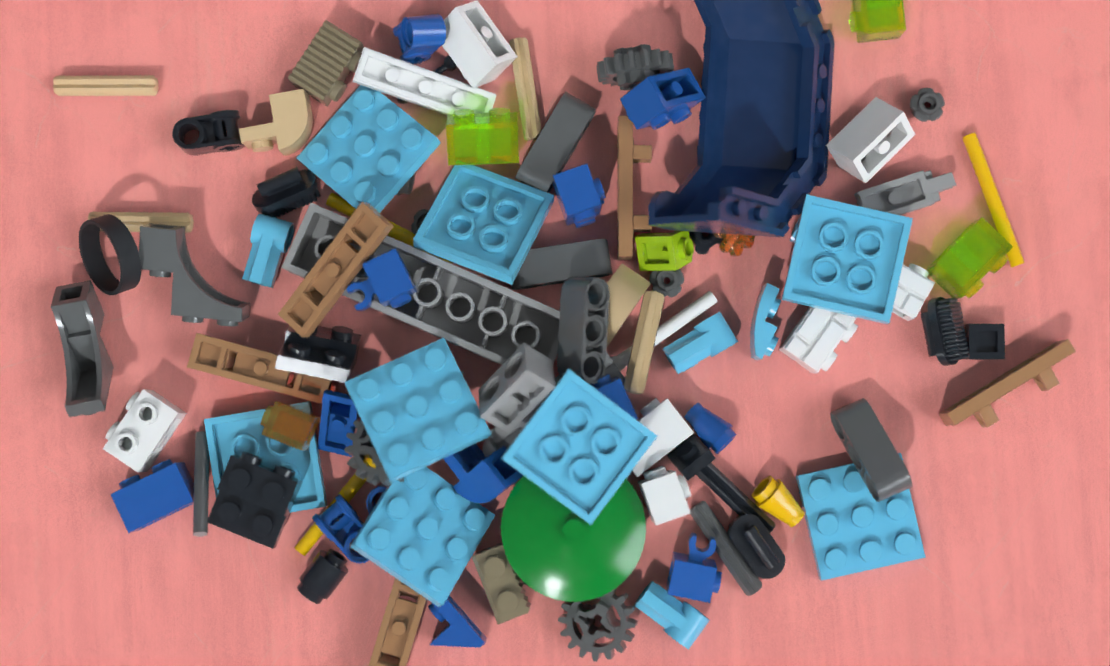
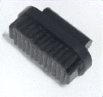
(286, 192)
(945, 331)
(756, 546)

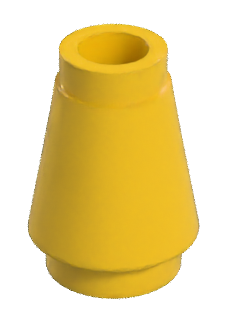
(776, 500)

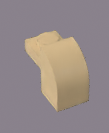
(290, 124)
(625, 291)

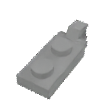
(906, 193)

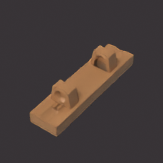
(627, 155)
(335, 269)
(252, 367)
(1035, 367)
(398, 627)

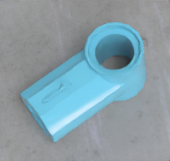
(269, 241)
(705, 340)
(678, 618)

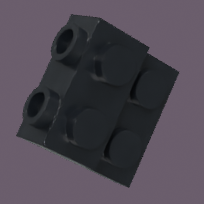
(324, 354)
(254, 499)

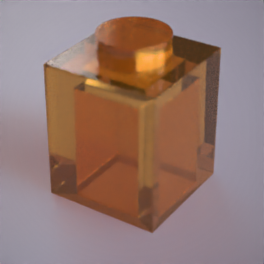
(289, 425)

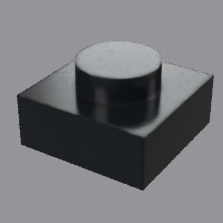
(985, 341)
(691, 456)

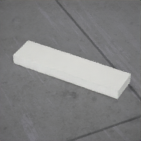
(419, 85)

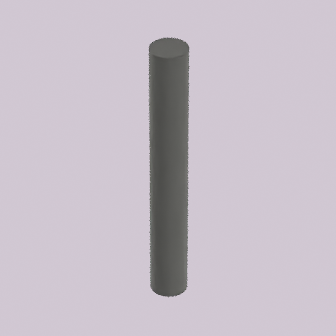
(201, 485)

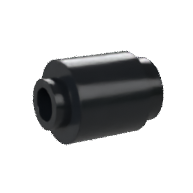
(322, 575)

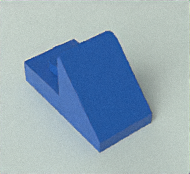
(336, 421)
(461, 629)

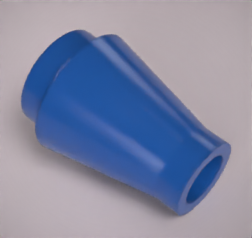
(710, 428)

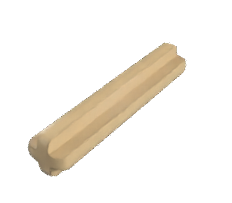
(106, 85)
(525, 89)
(134, 220)
(644, 342)

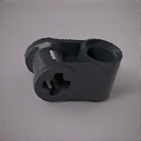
(212, 133)

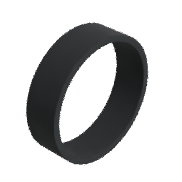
(125, 249)

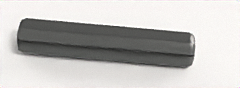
(725, 548)

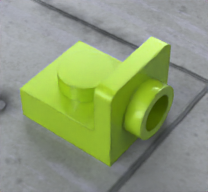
(664, 250)

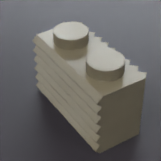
(327, 64)
(501, 584)

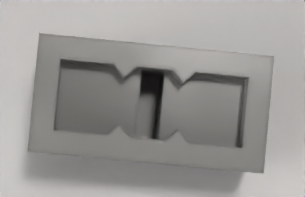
(516, 388)

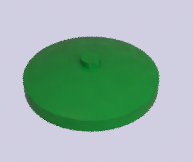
(564, 553)

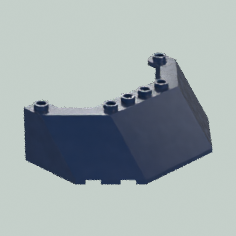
(759, 122)

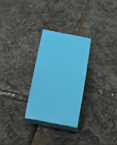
(762, 333)

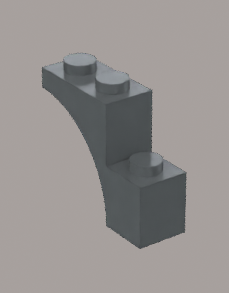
(165, 252)
(86, 357)

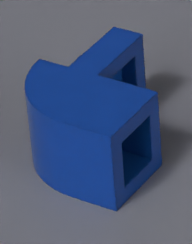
(481, 476)

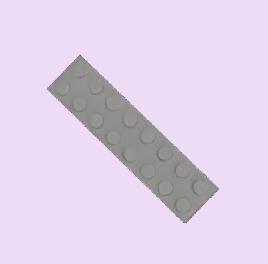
(447, 299)

